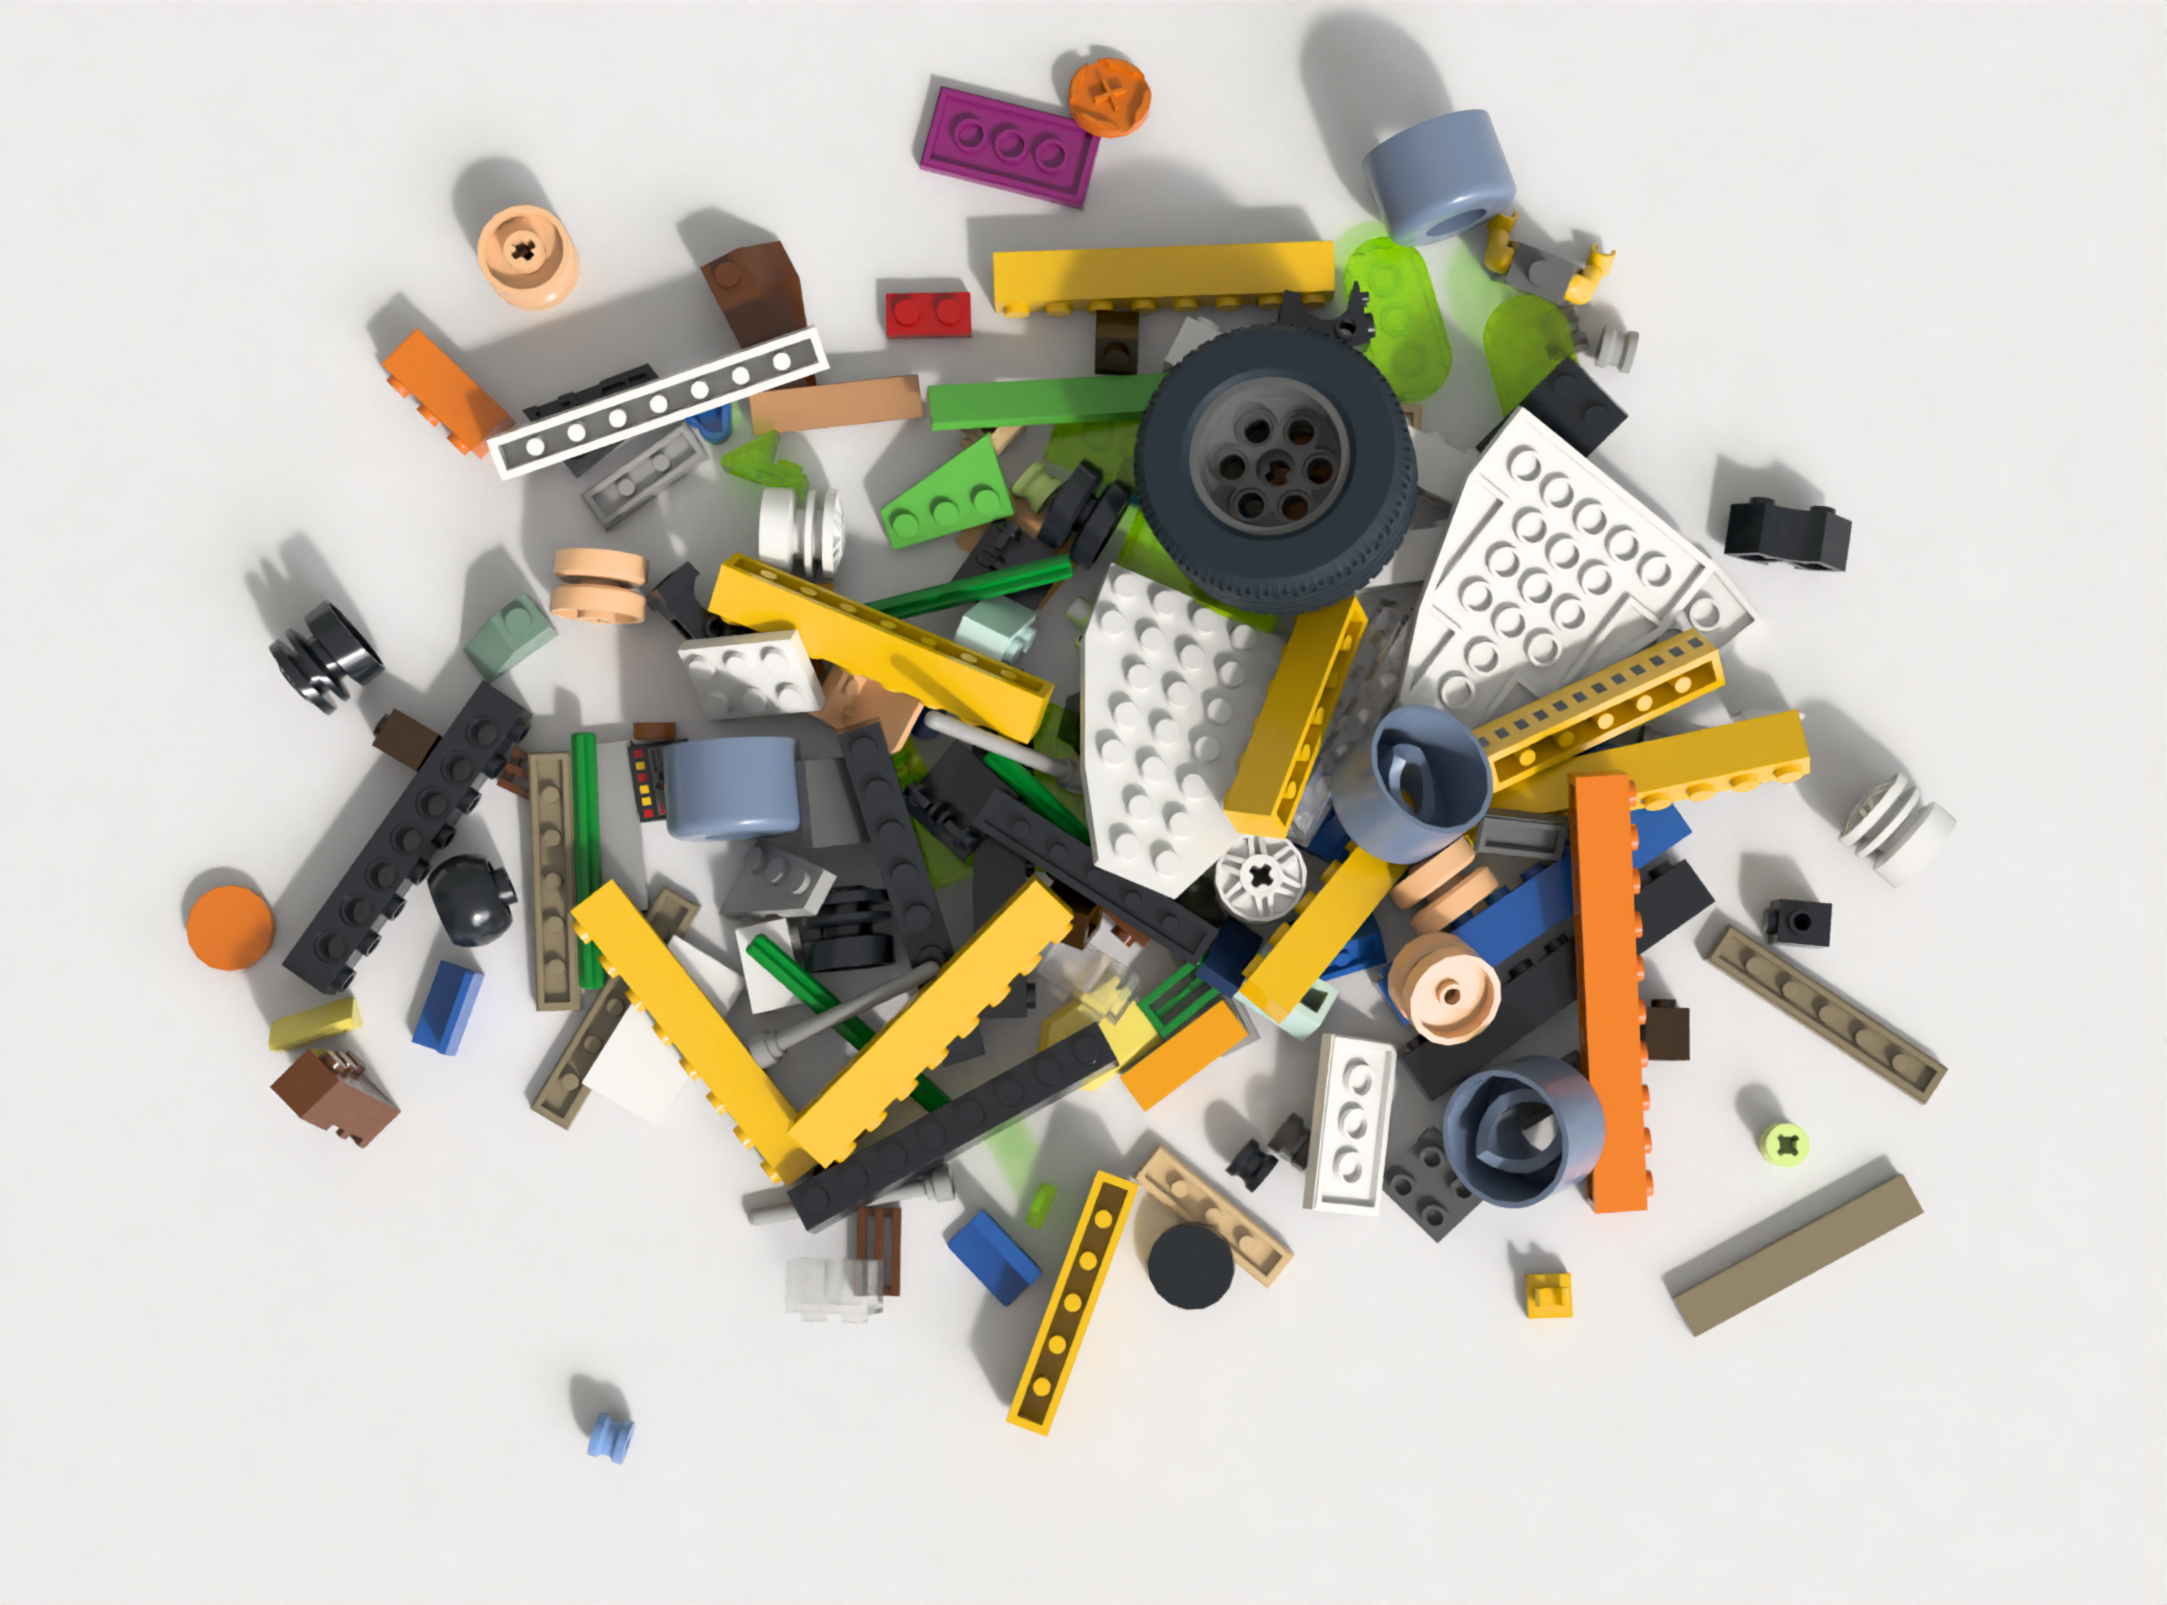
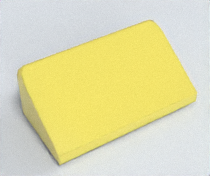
(315, 1025)

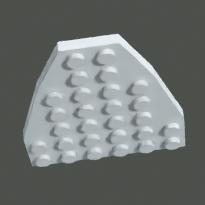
(1540, 579)
(1164, 726)

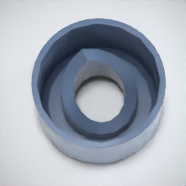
(1440, 178)
(1437, 766)
(731, 788)
(1488, 1143)

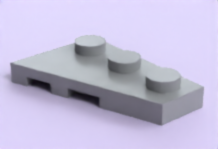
(776, 884)

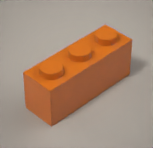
(446, 394)

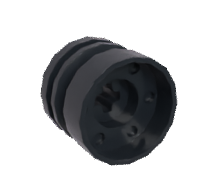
(326, 657)
(848, 932)

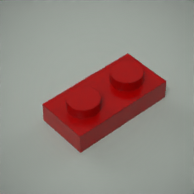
(928, 315)

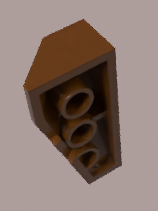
(759, 295)

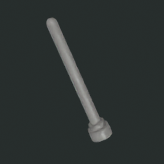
(1065, 771)
(769, 1046)
(935, 1185)

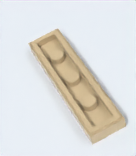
(1198, 1201)

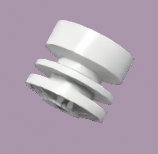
(802, 533)
(1897, 830)
(1265, 903)

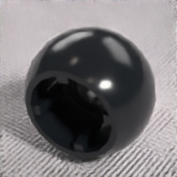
(472, 899)

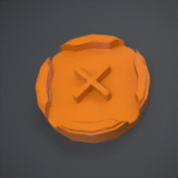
(1109, 98)
(231, 928)

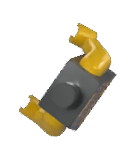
(1540, 272)

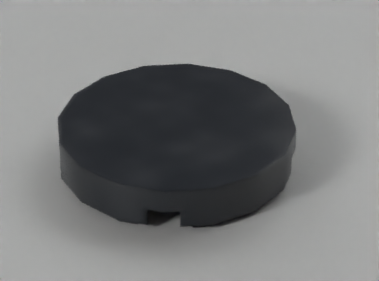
(1191, 1265)

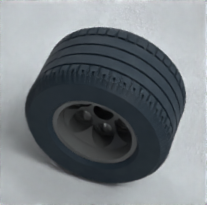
(1202, 424)

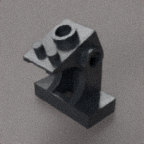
(1353, 322)
(677, 603)

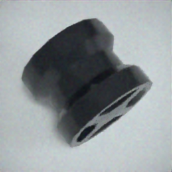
(1252, 1165)

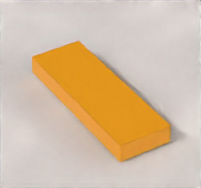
(1184, 1055)

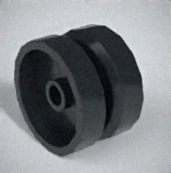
(1081, 511)

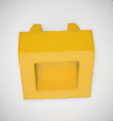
(1548, 1295)

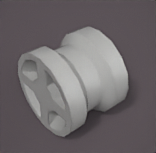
(1616, 349)

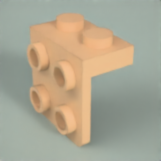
(859, 698)

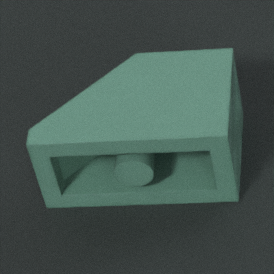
(509, 638)

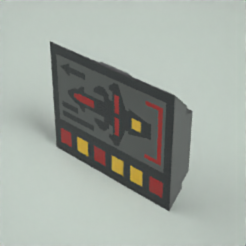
(649, 780)

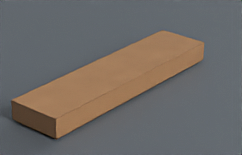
(836, 404)

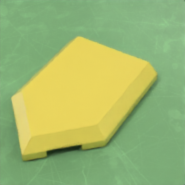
(1128, 1039)

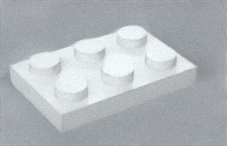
(752, 675)

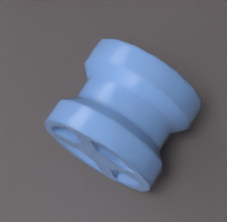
(611, 1438)

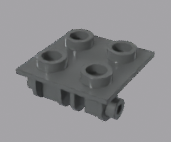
(1428, 1187)

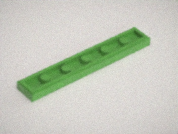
(1040, 401)

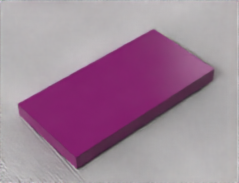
(1010, 148)

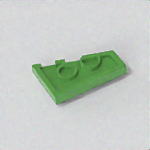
(952, 498)

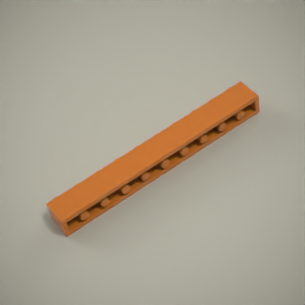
(1608, 982)

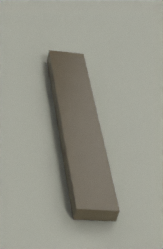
(553, 881)
(1826, 1014)
(563, 1090)
(1797, 1254)

